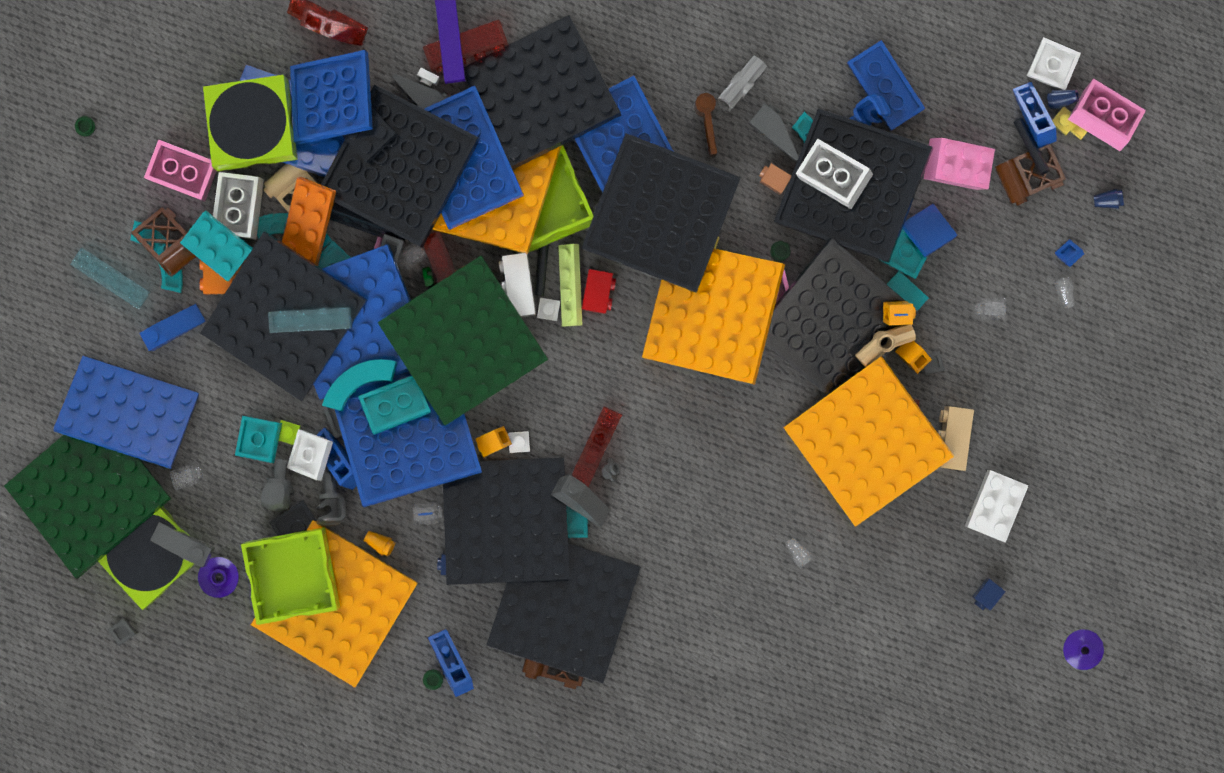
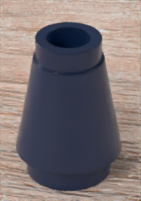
(1061, 98)
(1109, 199)

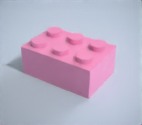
(1106, 115)
(959, 164)
(181, 170)

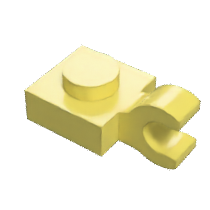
(1064, 125)

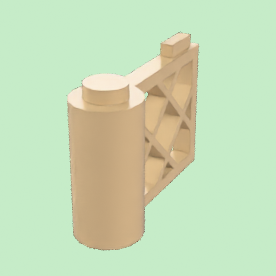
(284, 183)

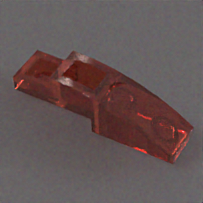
(328, 23)
(596, 445)

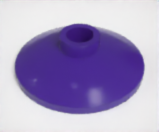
(209, 583)
(1076, 642)

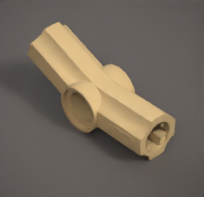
(896, 337)

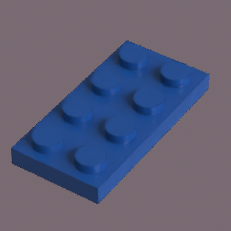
(881, 75)

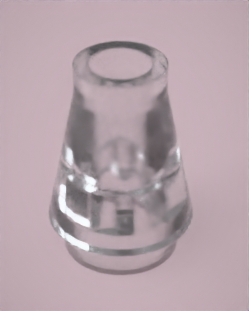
(1065, 291)
(799, 554)

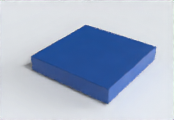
(929, 230)

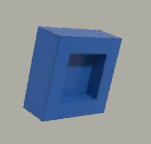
(1069, 253)

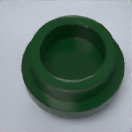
(85, 126)
(780, 251)
(433, 679)

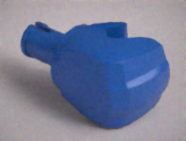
(867, 109)

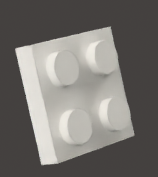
(1053, 64)
(309, 455)

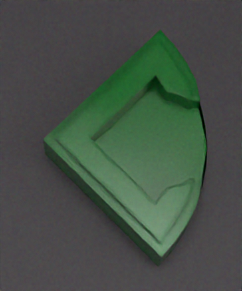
(428, 279)

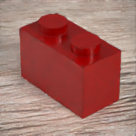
(597, 291)

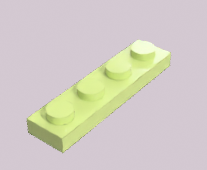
(570, 285)

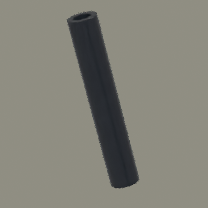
(1031, 146)
(541, 270)

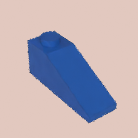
(1035, 115)
(172, 327)
(338, 462)
(451, 663)

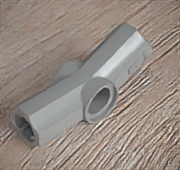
(741, 83)

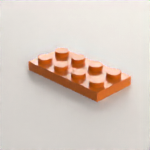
(308, 219)

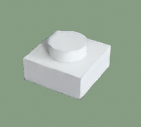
(427, 77)
(548, 309)
(519, 442)

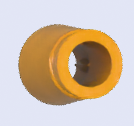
(380, 543)

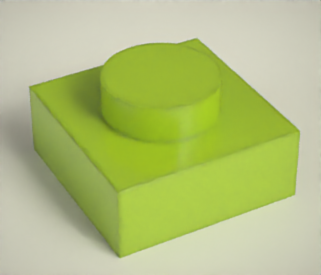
(288, 432)

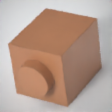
(774, 178)

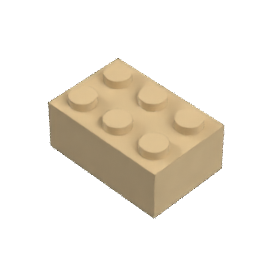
(956, 435)

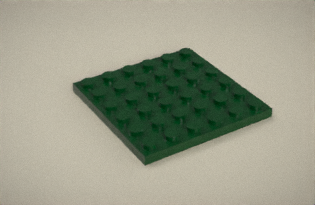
(463, 340)
(85, 499)

